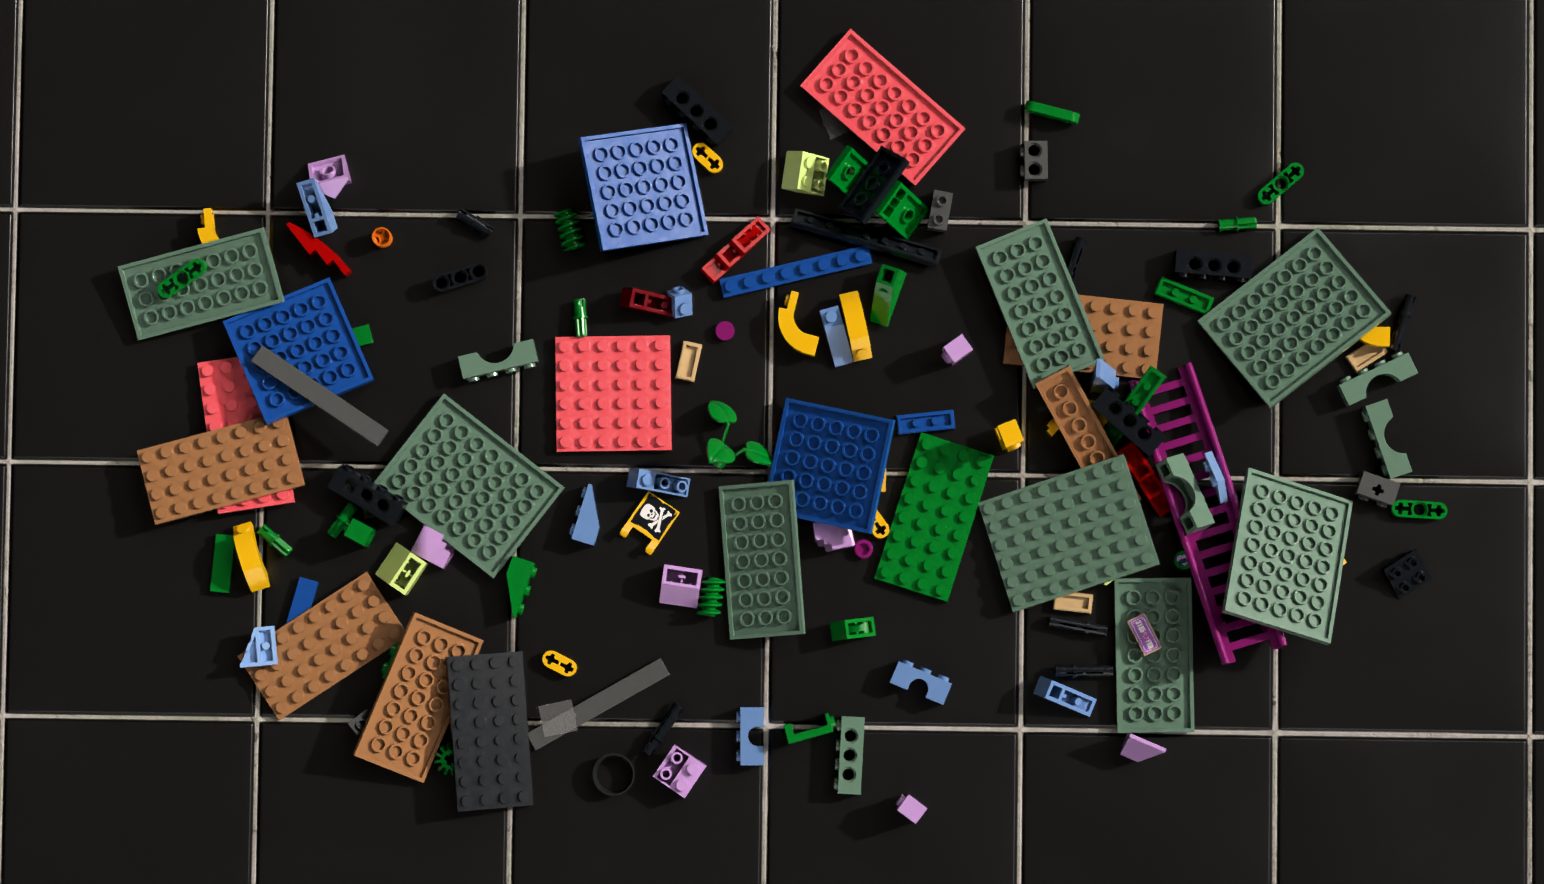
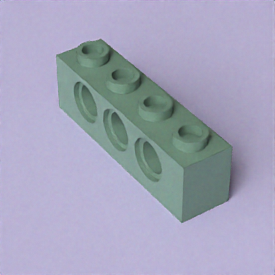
(853, 785)

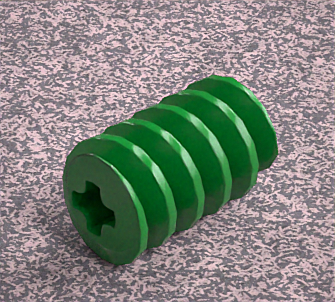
(569, 230)
(711, 596)

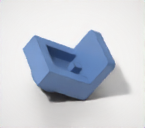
(681, 302)

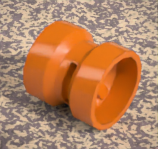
(381, 234)

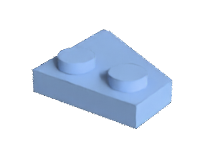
(1216, 477)

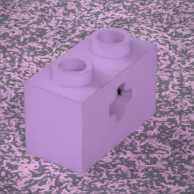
(956, 350)
(910, 807)

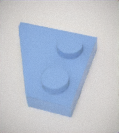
(261, 648)

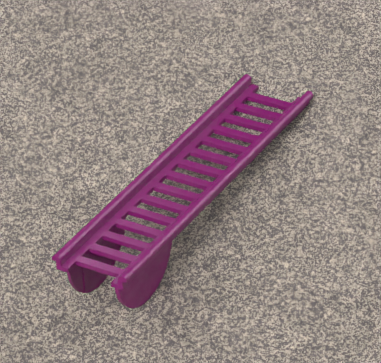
(1207, 434)

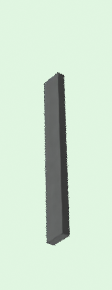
(319, 396)
(607, 699)

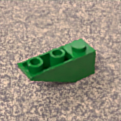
(886, 294)
(518, 578)

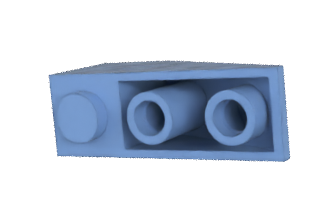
(658, 482)
(587, 524)

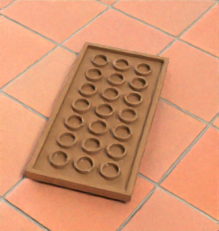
(1124, 330)
(220, 468)
(327, 645)
(413, 699)

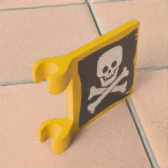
(652, 519)

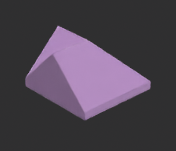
(330, 174)
(1139, 748)

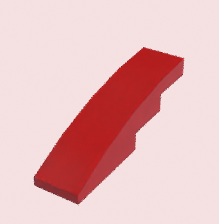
(314, 245)
(735, 249)
(1146, 479)

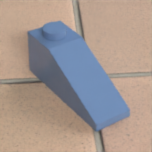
(317, 208)
(836, 336)
(1103, 377)
(1064, 696)

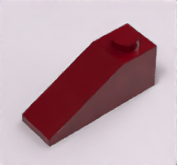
(646, 301)

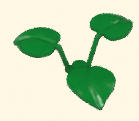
(721, 454)

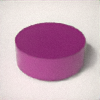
(725, 330)
(863, 549)

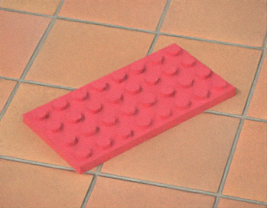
(882, 105)
(231, 401)

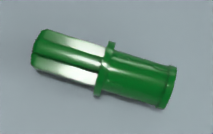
(1237, 224)
(580, 317)
(341, 520)
(274, 540)

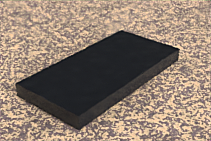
(873, 185)

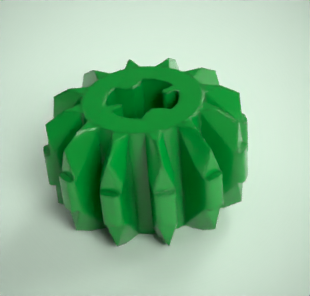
(443, 760)

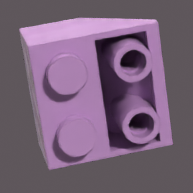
(680, 586)
(679, 771)

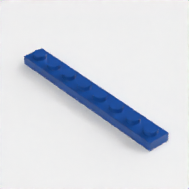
(795, 271)

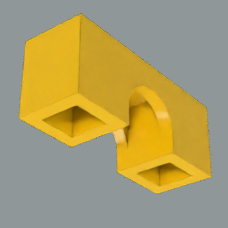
(1009, 435)

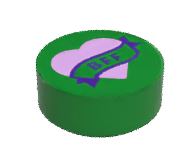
(1181, 561)

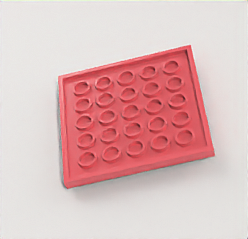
(613, 393)

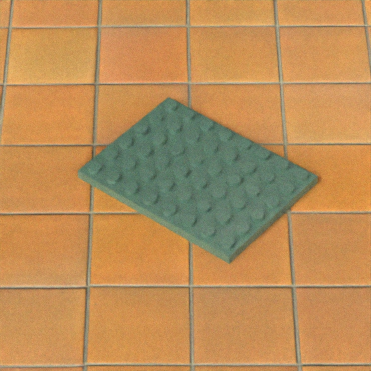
(1294, 317)
(469, 485)
(1068, 533)
(1287, 556)

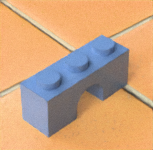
(937, 686)
(749, 718)

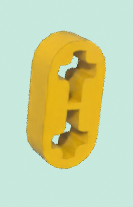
(704, 161)
(881, 522)
(562, 659)

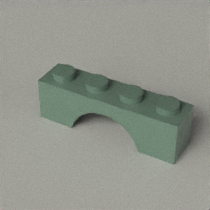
(522, 355)
(1355, 389)
(1393, 462)
(1177, 472)

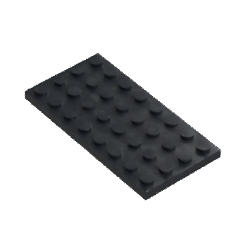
(489, 731)

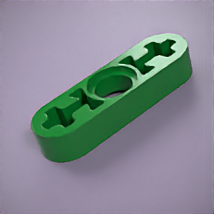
(1052, 112)
(1266, 189)
(190, 266)
(1404, 503)

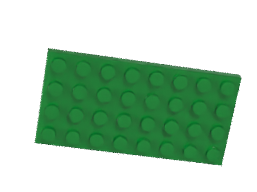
(934, 517)

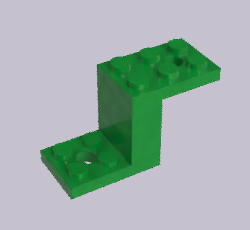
(894, 205)

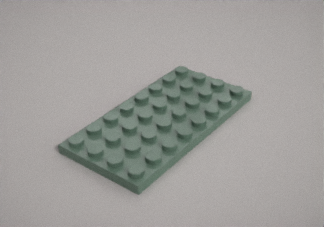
(236, 281)
(1039, 301)
(762, 559)
(1156, 688)

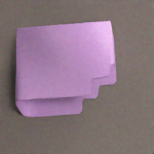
(832, 537)
(433, 547)

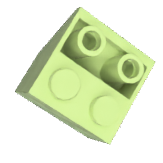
(805, 173)
(401, 569)

